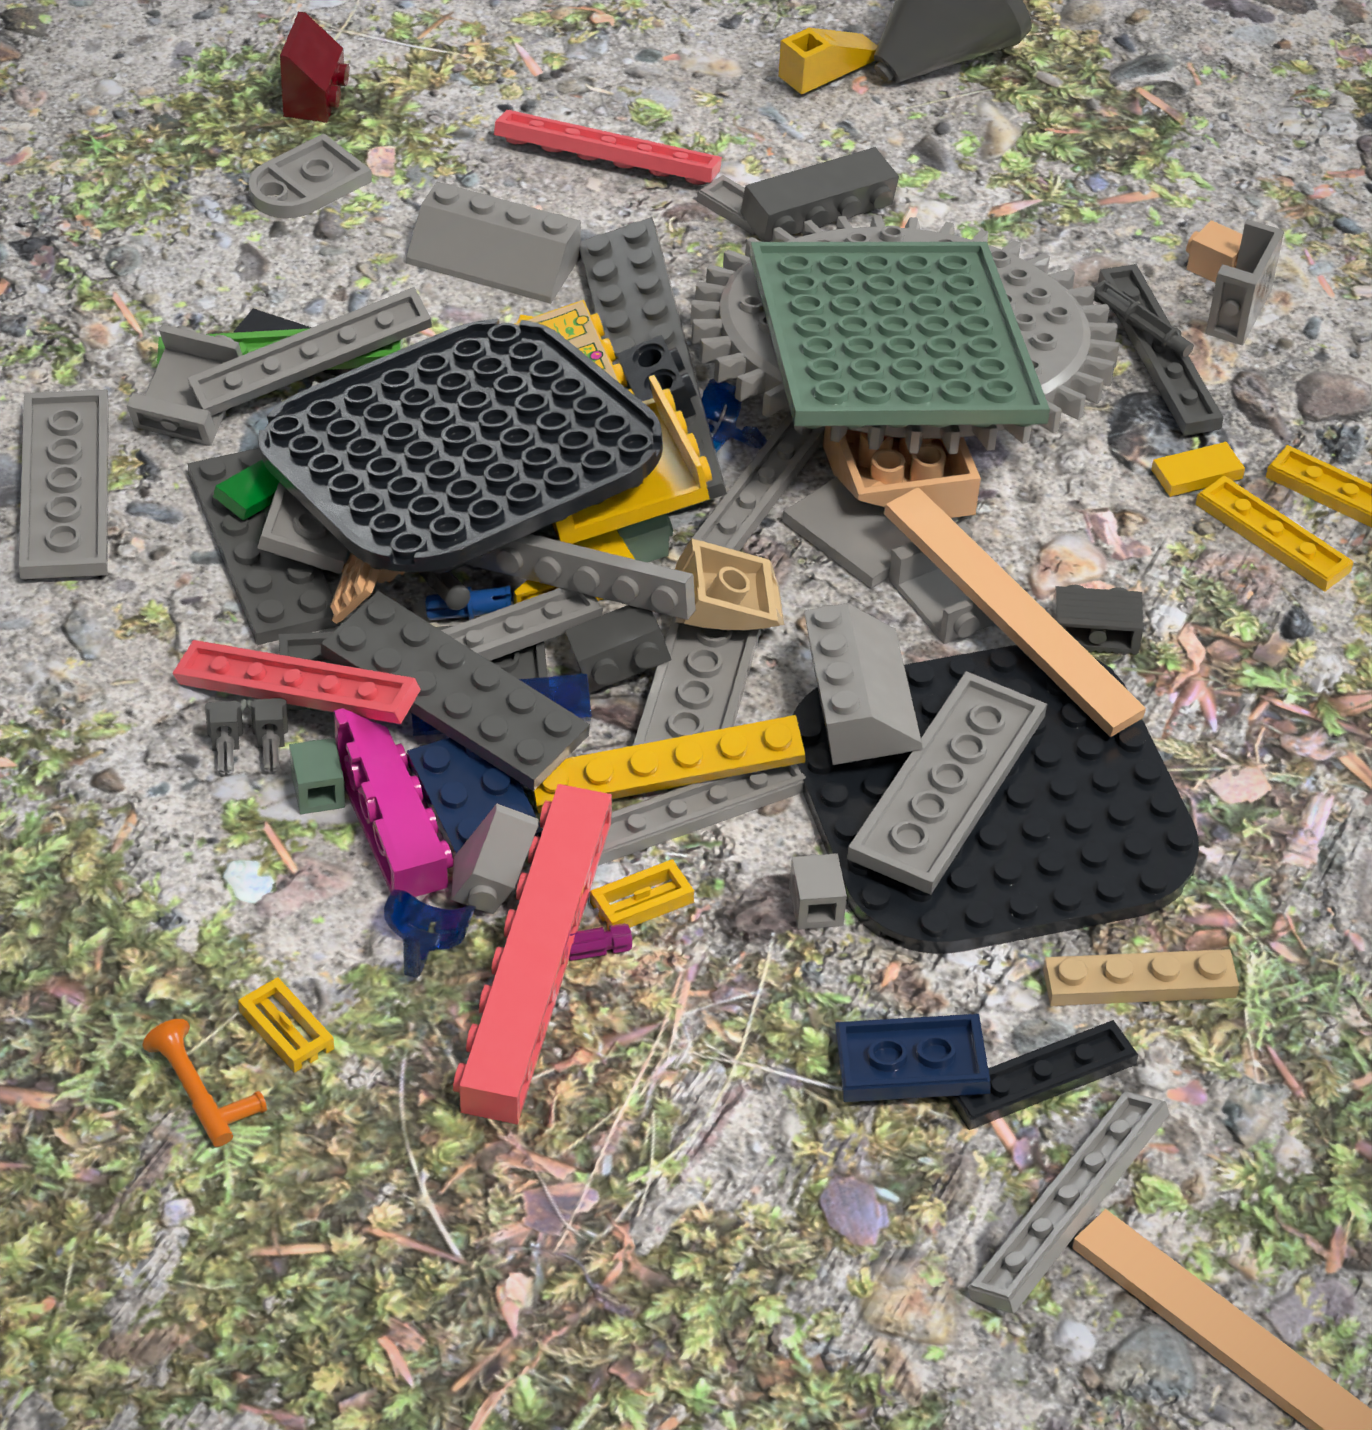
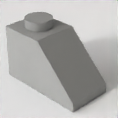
(493, 859)

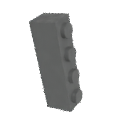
(819, 193)

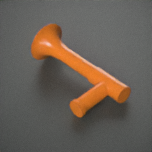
(169, 1041)

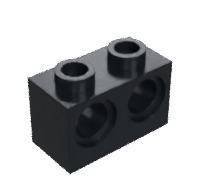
(655, 359)

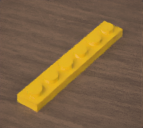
(680, 760)

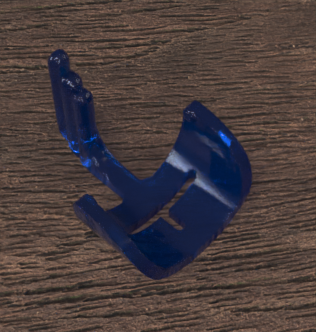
(714, 400)
(450, 927)

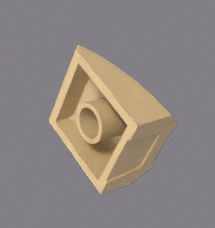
(730, 588)

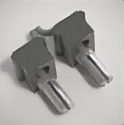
(226, 725)

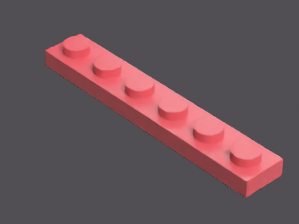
(595, 144)
(297, 681)

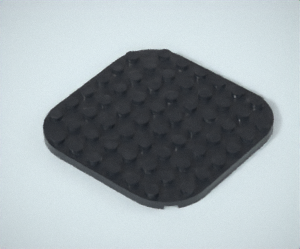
(459, 444)
(1068, 842)

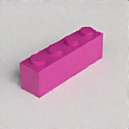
(390, 806)

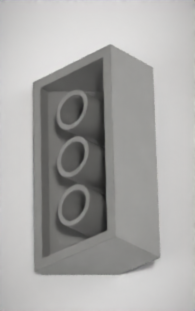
(494, 242)
(861, 684)

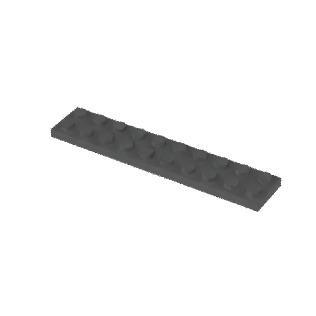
(638, 304)

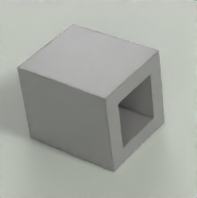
(817, 891)

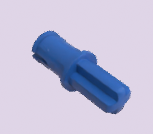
(480, 603)

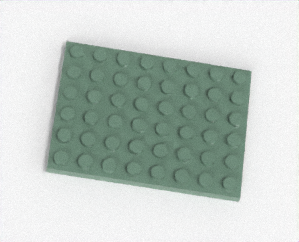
(895, 335)

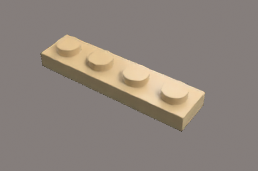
(1140, 977)

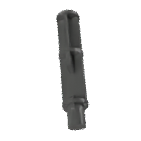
(1141, 318)
(448, 588)

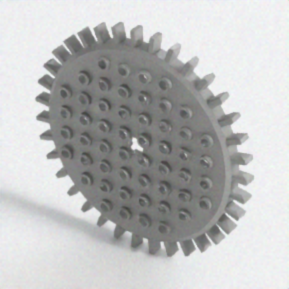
(1059, 324)

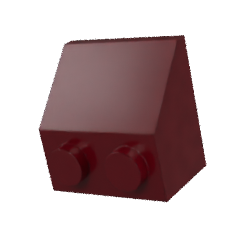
(311, 71)

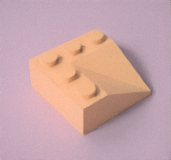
(893, 471)

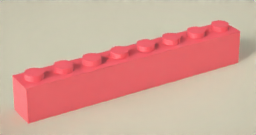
(534, 956)

